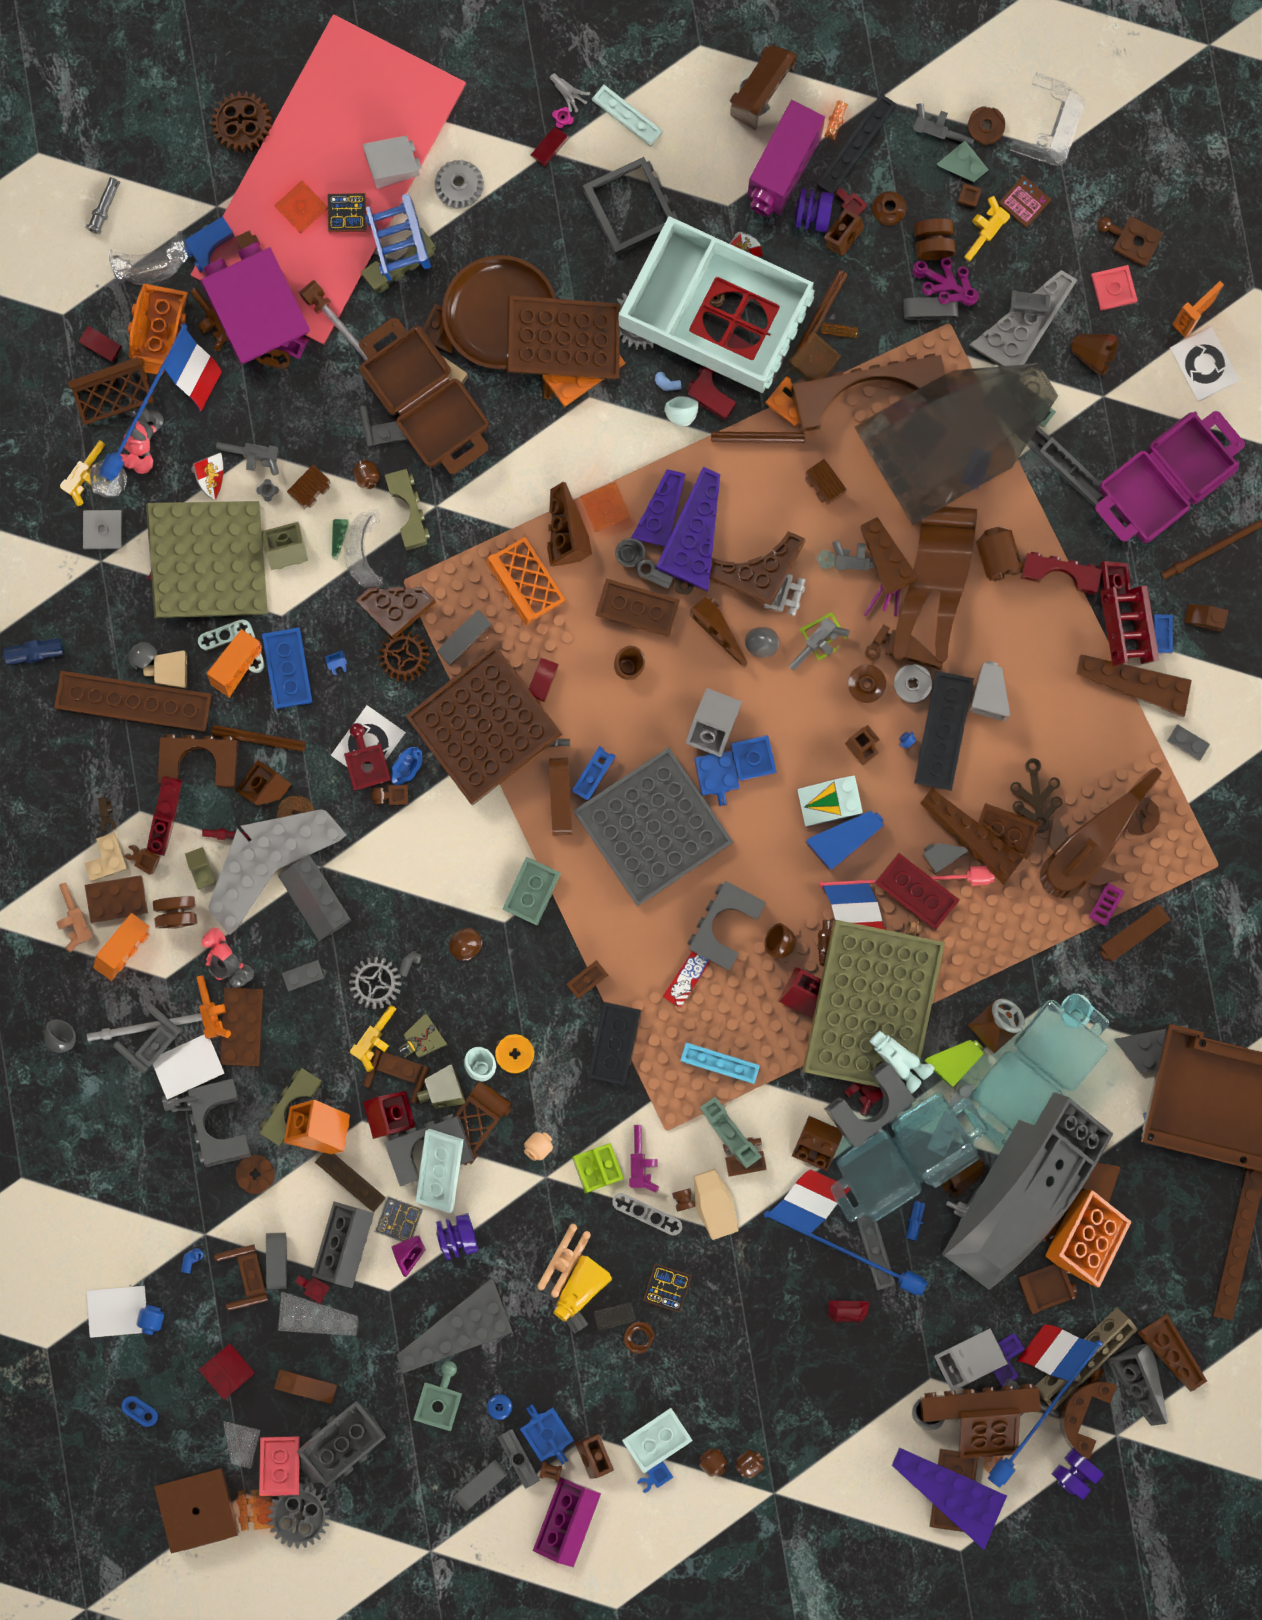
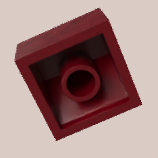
(389, 1114)
(227, 1371)

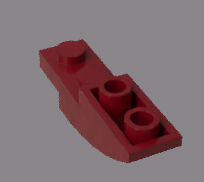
(164, 815)

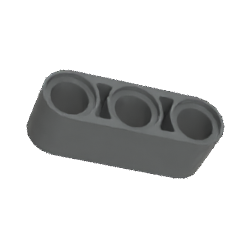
(929, 309)
(276, 1260)
(480, 1485)

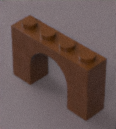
(224, 751)

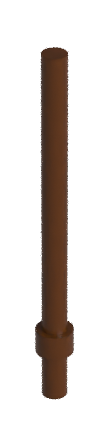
(1179, 566)

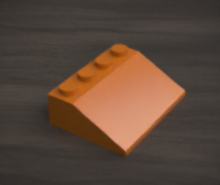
(1088, 1237)

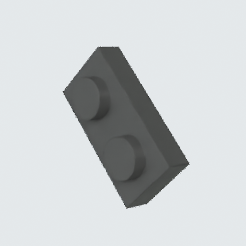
(1188, 742)
(303, 975)

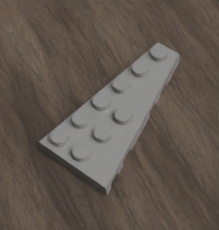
(1018, 333)

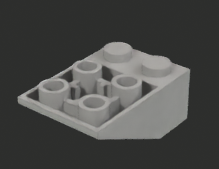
(970, 1359)

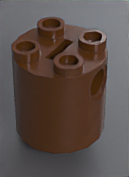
(999, 553)

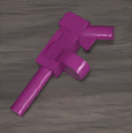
(639, 1163)

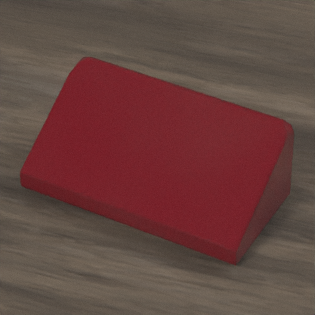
(549, 146)

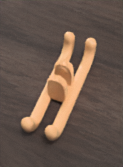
(564, 1260)

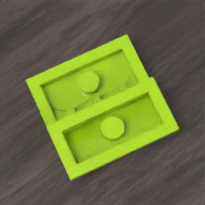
(597, 1168)

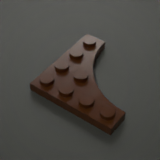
(761, 576)

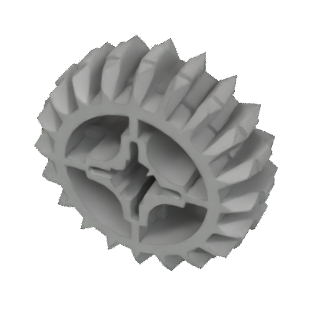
(390, 988)

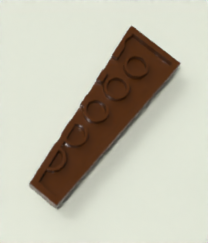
(1152, 687)
(997, 855)

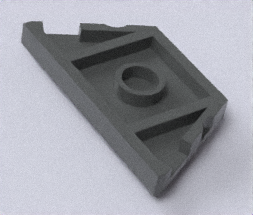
(1143, 1049)

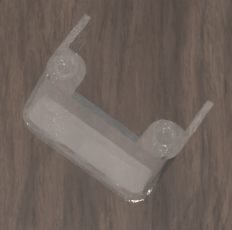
(1055, 147)

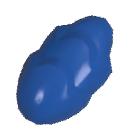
(406, 765)

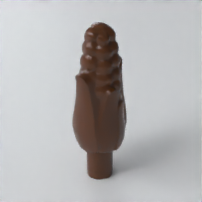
(823, 941)

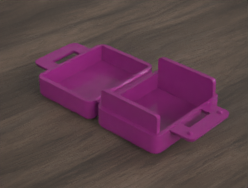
(1180, 469)

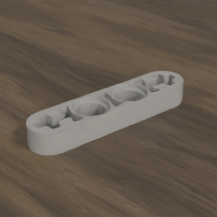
(648, 1211)

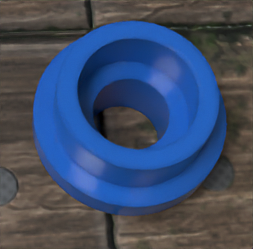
(907, 739)

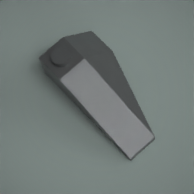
(1140, 1376)

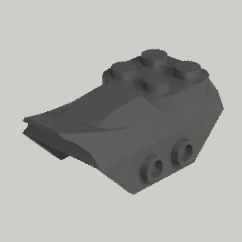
(340, 1445)

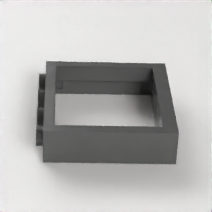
(616, 247)

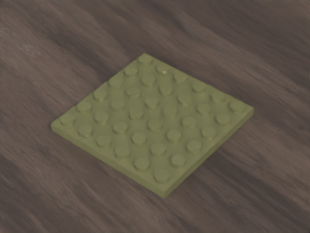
(206, 559)

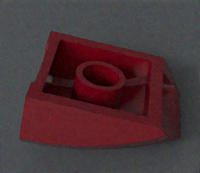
(847, 1311)

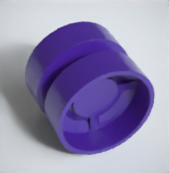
(1073, 1478)

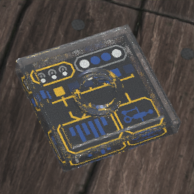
(398, 1219)

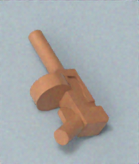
(74, 919)

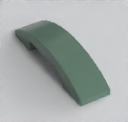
(729, 1133)

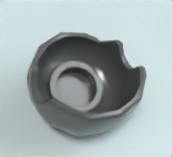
(630, 552)
(141, 654)

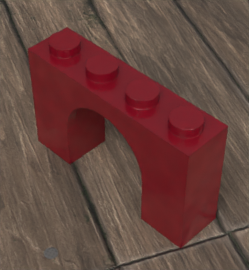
(705, 391)

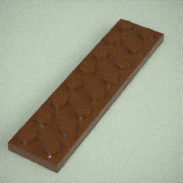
(133, 701)

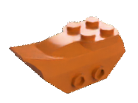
(155, 324)

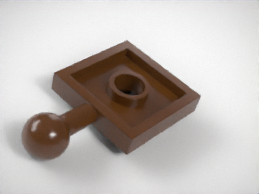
(1132, 229)

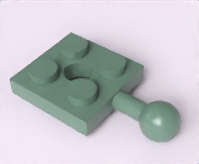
(449, 1398)

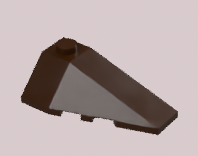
(568, 534)
(712, 621)

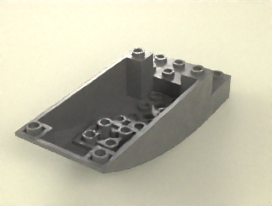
(1016, 1201)

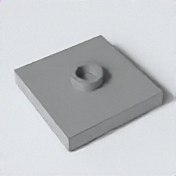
(102, 529)

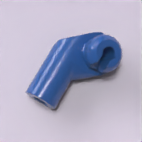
(190, 1258)

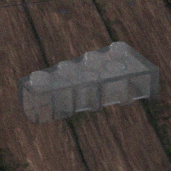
(307, 1316)

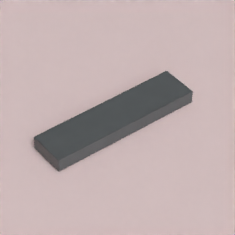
(875, 1251)

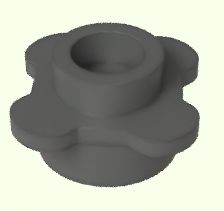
(267, 485)

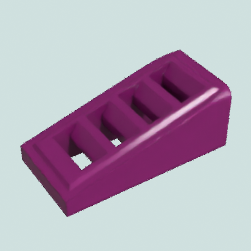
(1115, 890)

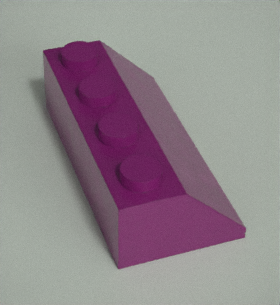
(566, 1522)

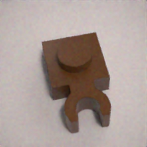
(145, 859)

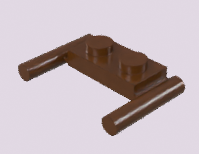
(399, 1068)

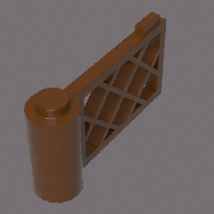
(492, 1104)

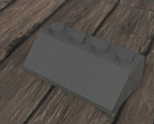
(314, 897)
(343, 1244)

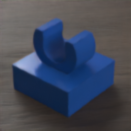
(335, 660)

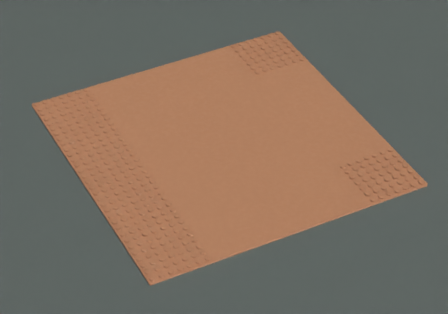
(1032, 629)

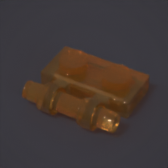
(260, 1510)

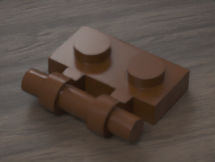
(735, 1168)

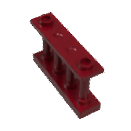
(1143, 623)

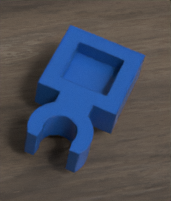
(657, 1475)

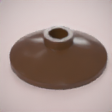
(873, 676)

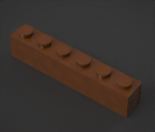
(951, 1405)

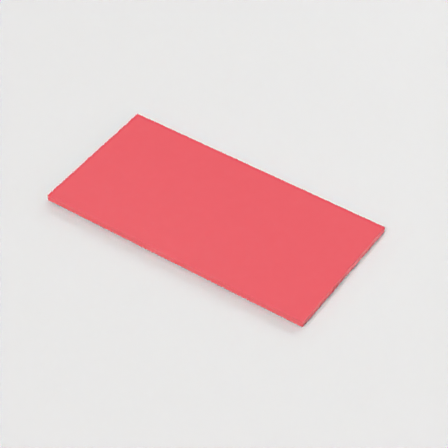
(346, 96)

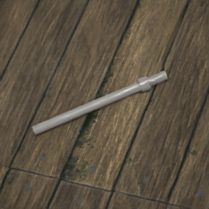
(106, 1034)

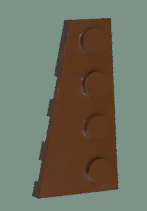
(891, 565)
(1172, 1350)

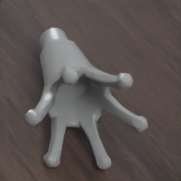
(568, 91)

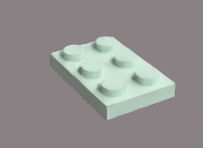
(657, 1440)

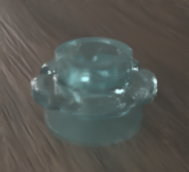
(826, 554)

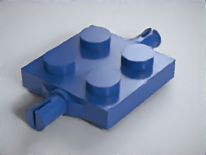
(717, 775)
(547, 1434)

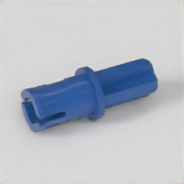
(915, 1220)

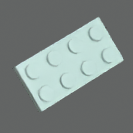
(439, 1170)

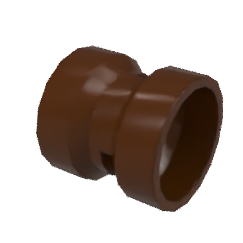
(683, 1199)

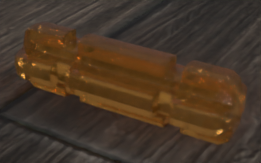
(840, 330)

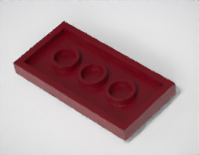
(917, 891)

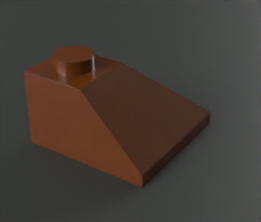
(262, 785)

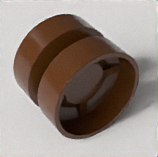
(935, 239)

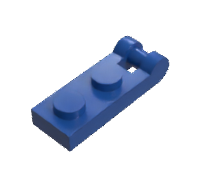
(593, 774)

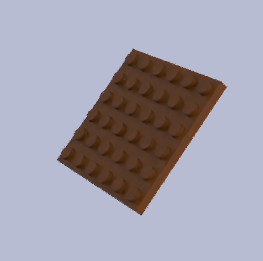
(483, 725)

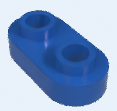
(140, 1411)

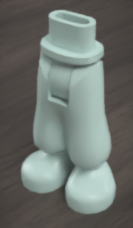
(901, 1060)

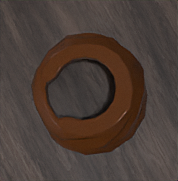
(628, 1334)

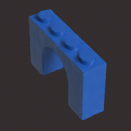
(206, 241)

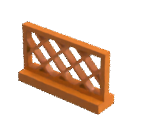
(1190, 315)
(509, 585)

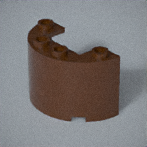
(1074, 1410)

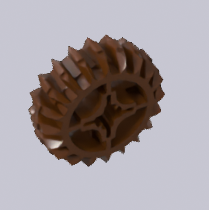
(401, 665)

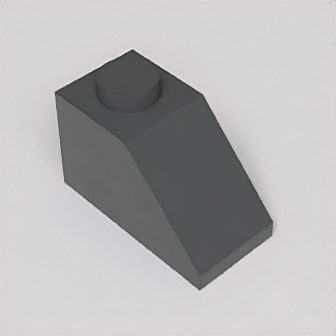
(942, 855)

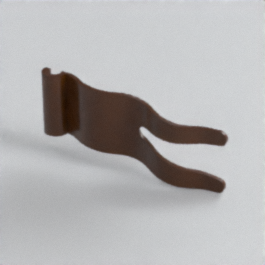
(940, 565)

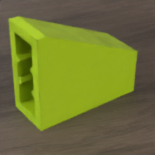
(955, 1061)

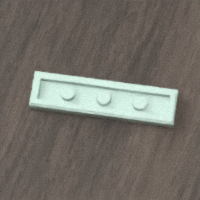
(627, 115)

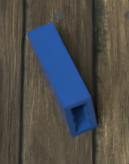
(842, 840)

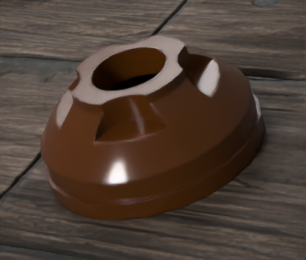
(889, 217)

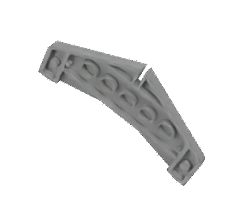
(271, 848)

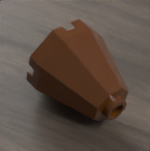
(1095, 350)
(964, 1179)

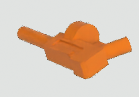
(210, 1013)

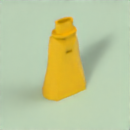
(582, 1286)

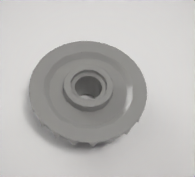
(462, 195)

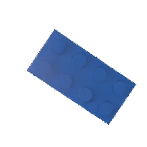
(287, 668)

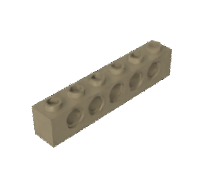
(1113, 1333)

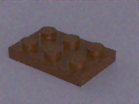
(116, 899)

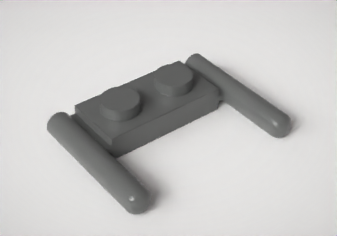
(380, 433)
(154, 1045)

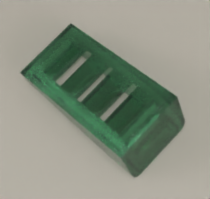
(339, 531)

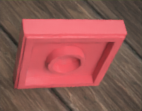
(1114, 288)

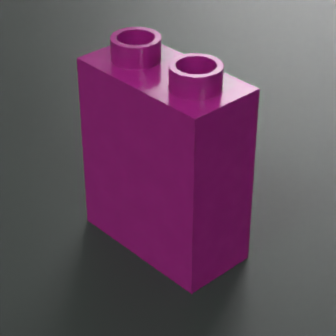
(784, 159)
(253, 303)

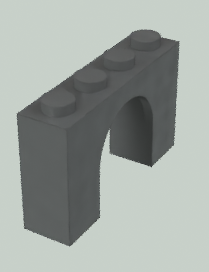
(728, 898)
(895, 1100)
(401, 1148)
(215, 1150)

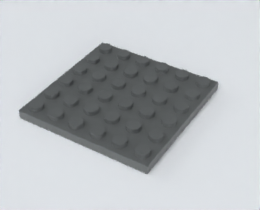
(653, 826)

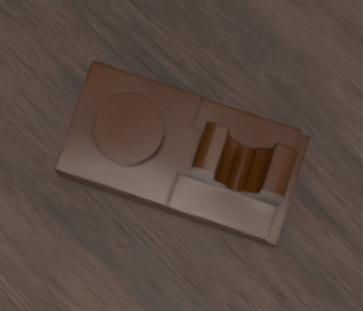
(587, 979)

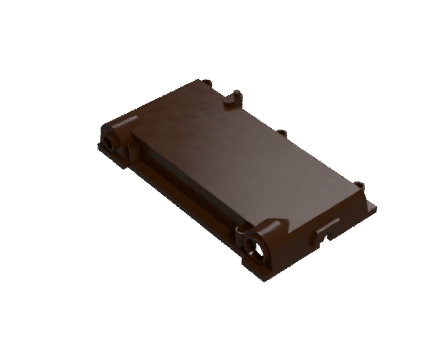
(1206, 1099)

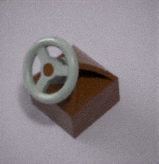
(997, 1025)

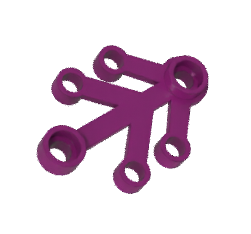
(921, 270)

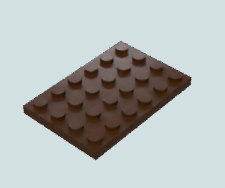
(563, 337)

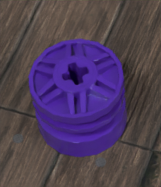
(814, 210)
(457, 1236)

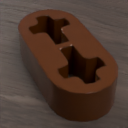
(273, 362)

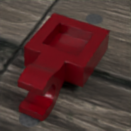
(851, 203)
(315, 1289)

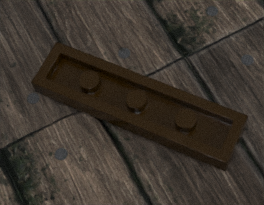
(351, 1180)

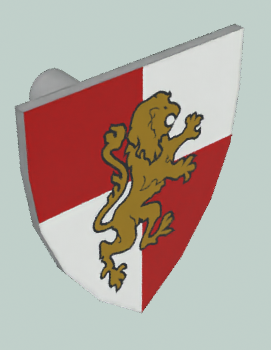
(747, 243)
(209, 474)

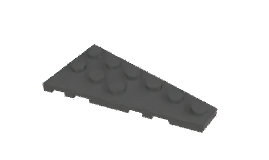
(466, 1326)

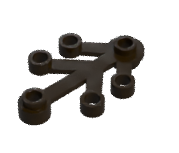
(1035, 798)

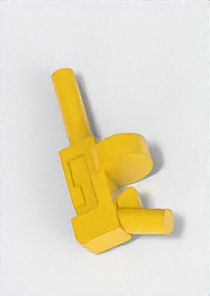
(988, 227)
(80, 474)
(371, 1038)

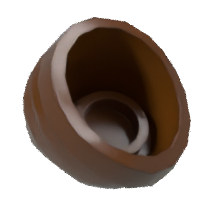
(629, 662)
(780, 941)
(465, 944)

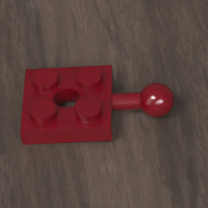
(372, 754)

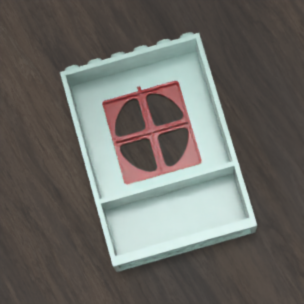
(676, 291)

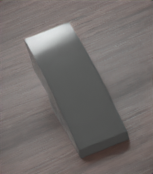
(464, 637)

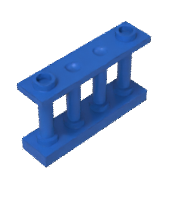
(416, 240)

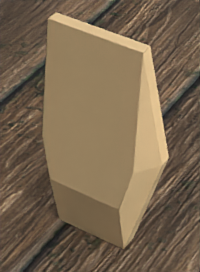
(715, 1204)

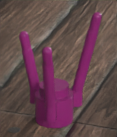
(896, 607)

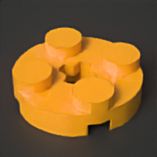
(507, 1045)

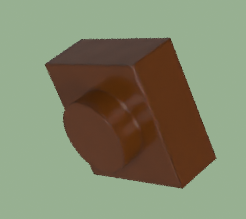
(969, 195)

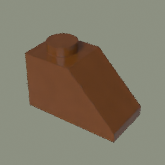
(1206, 617)

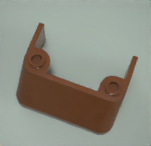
(762, 84)

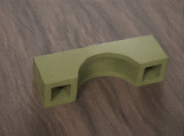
(380, 283)
(412, 532)
(303, 1085)

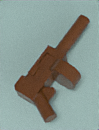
(211, 321)

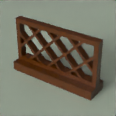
(103, 376)

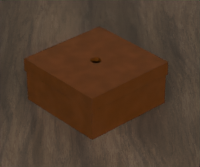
(197, 1510)

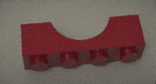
(1085, 577)

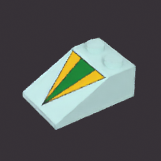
(830, 801)

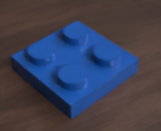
(753, 758)

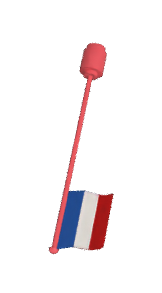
(857, 903)

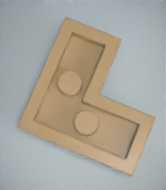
(111, 860)

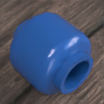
(150, 1319)
(506, 1404)

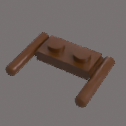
(250, 1274)

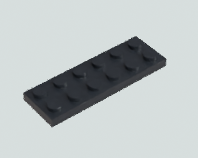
(943, 731)

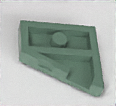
(964, 163)

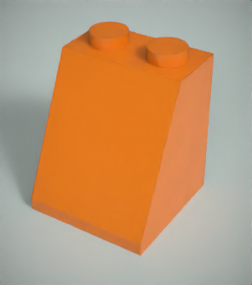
(317, 1127)

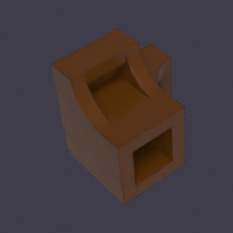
(863, 744)

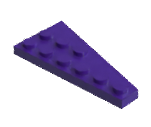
(691, 542)
(962, 1500)

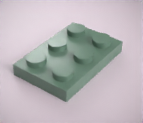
(531, 891)

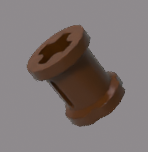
(550, 1471)

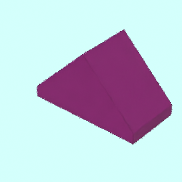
(408, 1253)

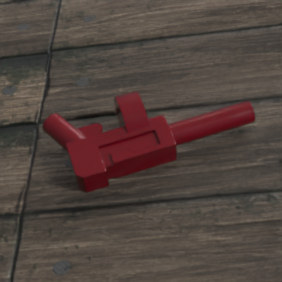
(869, 1094)

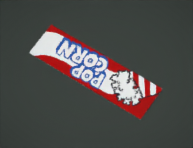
(686, 979)

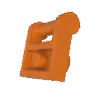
(783, 403)

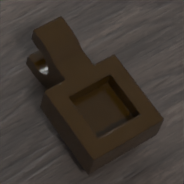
(105, 809)

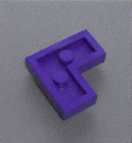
(1010, 1347)

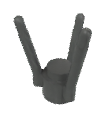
(174, 1102)

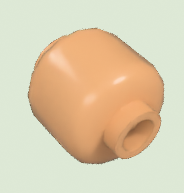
(538, 1146)

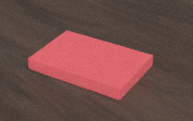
(279, 1466)

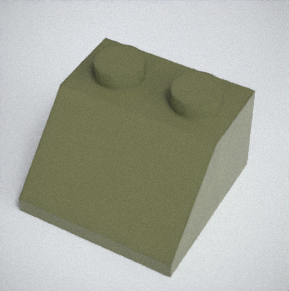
(284, 546)

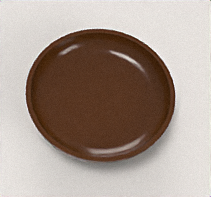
(478, 305)

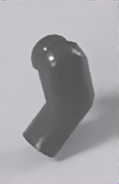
(407, 961)

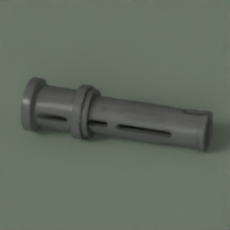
(100, 214)

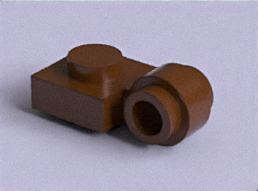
(881, 637)
(396, 794)

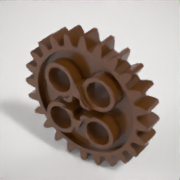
(241, 105)

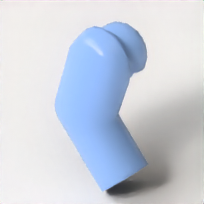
(665, 384)

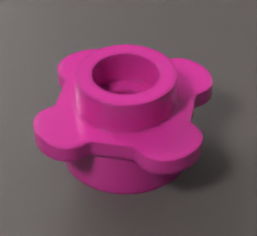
(562, 112)

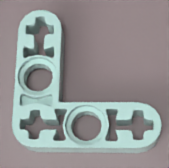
(233, 629)

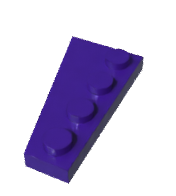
(658, 519)

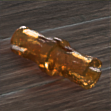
(836, 120)

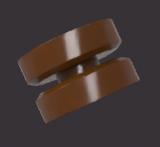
(175, 915)

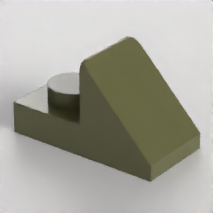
(200, 868)

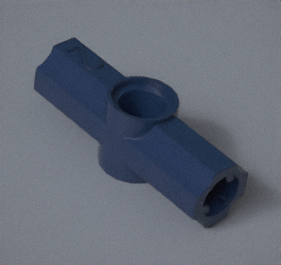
(33, 651)

